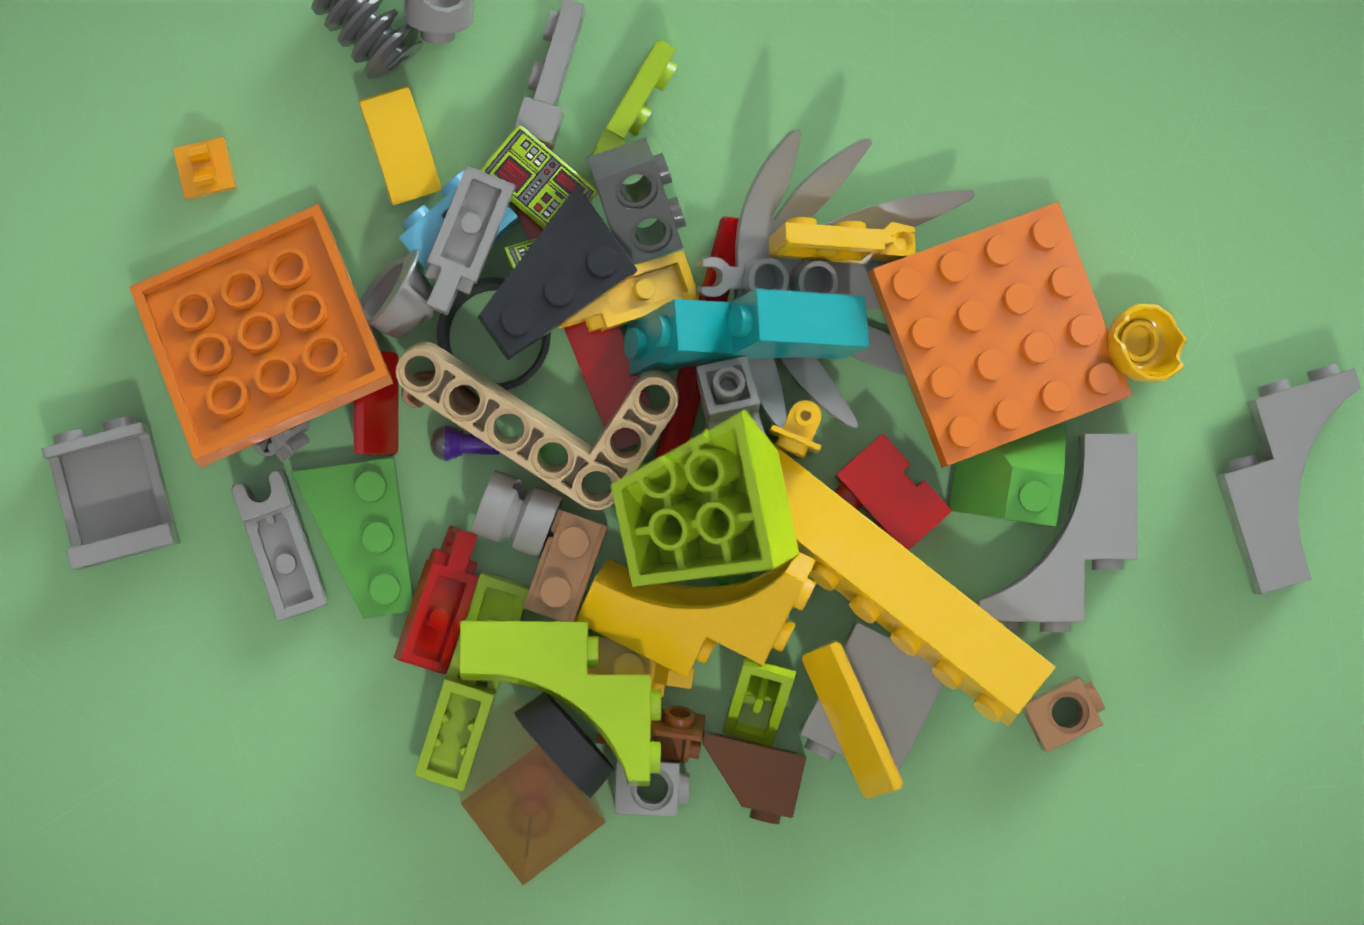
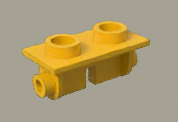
(798, 430)

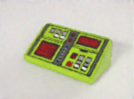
(539, 175)

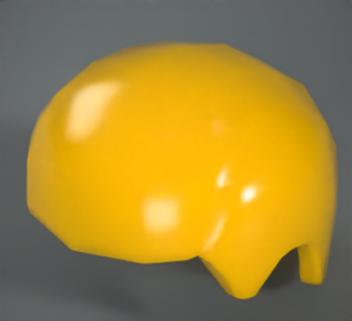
(1146, 343)

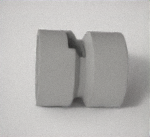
(516, 514)

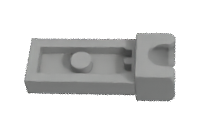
(541, 114)
(281, 548)

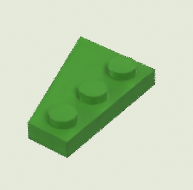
(364, 530)

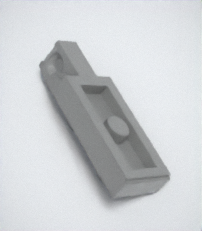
(466, 236)

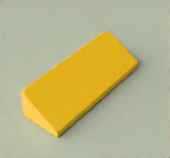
(852, 720)

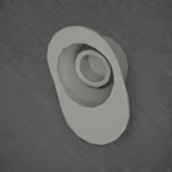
(398, 297)

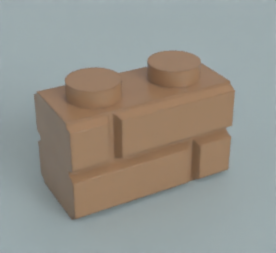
(565, 567)

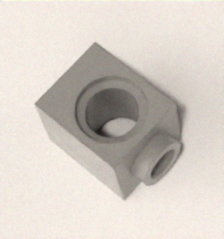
(630, 801)

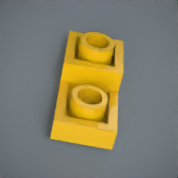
(400, 145)

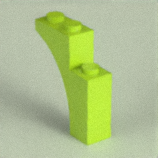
(555, 661)

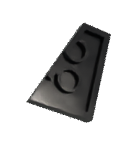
(557, 277)

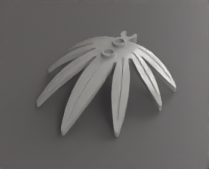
(758, 270)

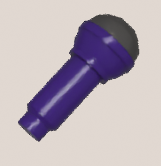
(449, 443)

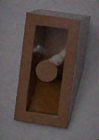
(758, 775)

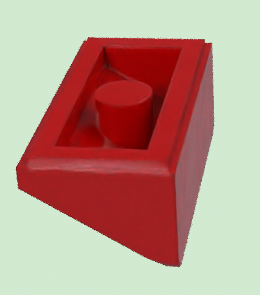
(378, 416)

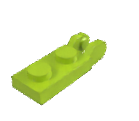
(631, 111)

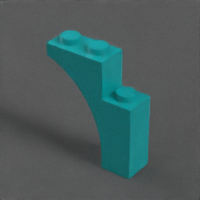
(754, 326)

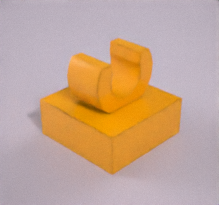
(205, 168)

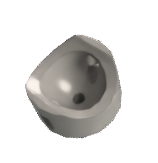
(439, 18)

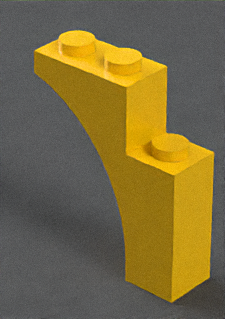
(685, 622)

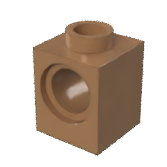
(1039, 713)

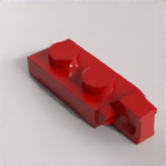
(440, 604)

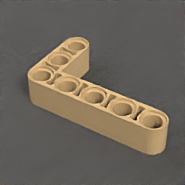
(539, 428)

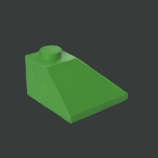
(1014, 480)

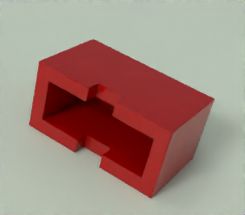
(888, 495)

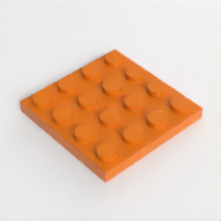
(999, 334)
(260, 336)

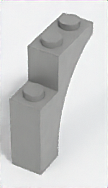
(1265, 494)
(1097, 528)

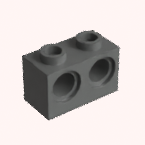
(632, 203)

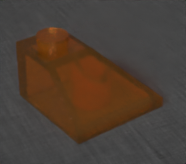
(532, 813)

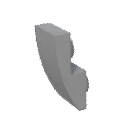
(727, 390)

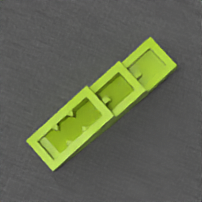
(467, 704)

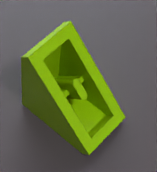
(759, 701)

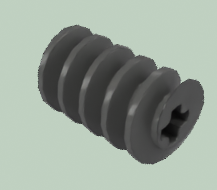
(370, 32)

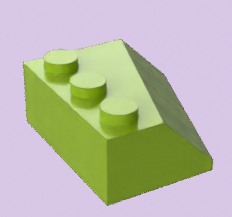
(707, 508)

